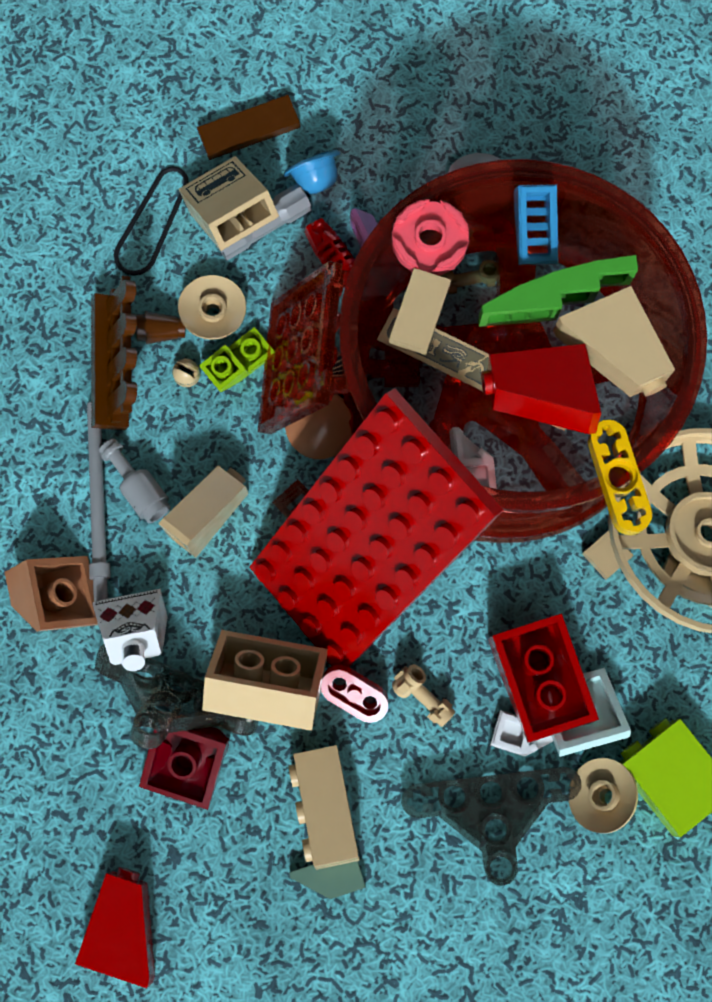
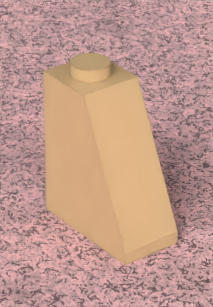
(619, 342)
(205, 509)

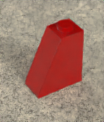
(545, 386)
(120, 930)

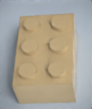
(264, 680)

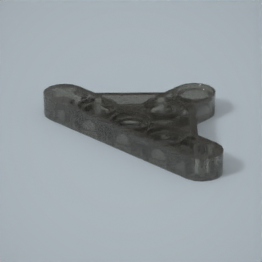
(154, 691)
(511, 808)

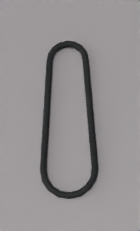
(138, 213)

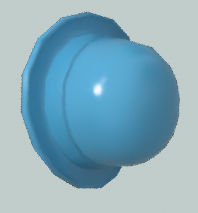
(316, 172)

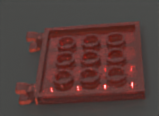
(303, 338)

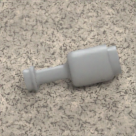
(138, 486)

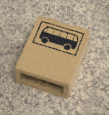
(228, 203)

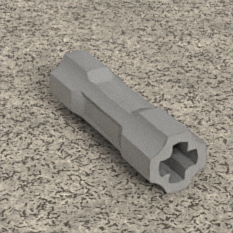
(289, 205)

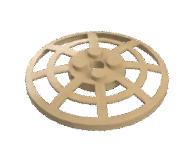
(680, 536)

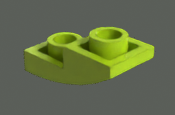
(236, 362)

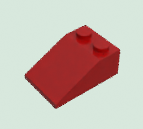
(543, 677)

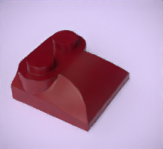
(186, 765)

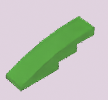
(545, 296)

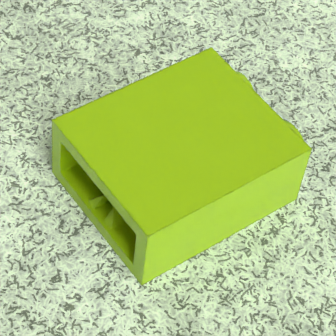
(672, 775)

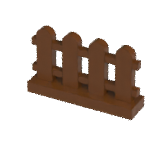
(113, 357)

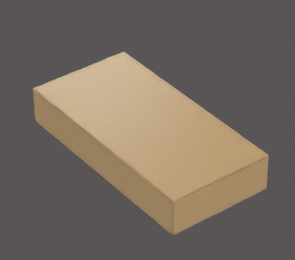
(419, 311)

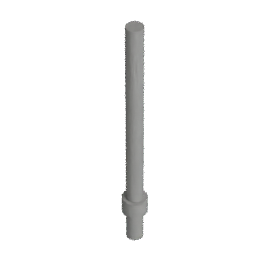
(99, 568)

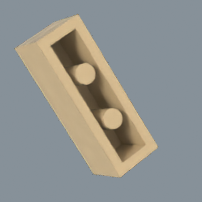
(324, 808)

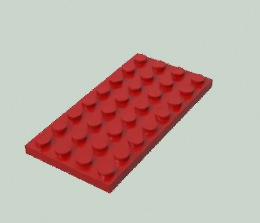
(373, 531)

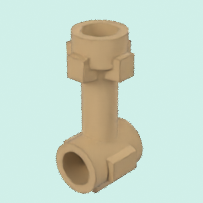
(411, 681)

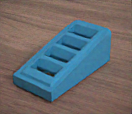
(544, 193)

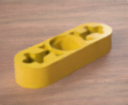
(637, 503)

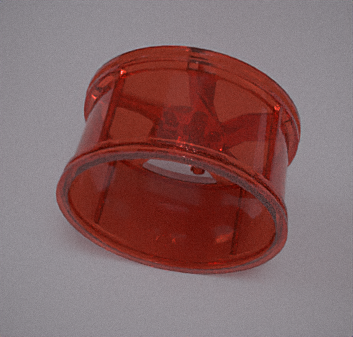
(593, 225)

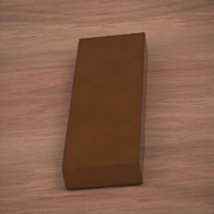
(248, 127)

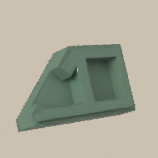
(332, 880)

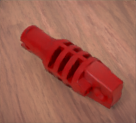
(328, 244)

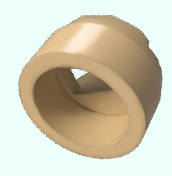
(183, 377)

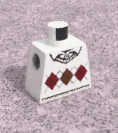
(132, 627)

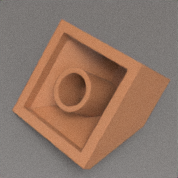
(53, 592)

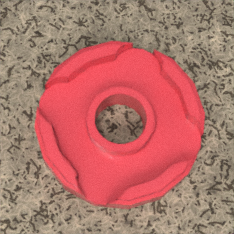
(430, 216)

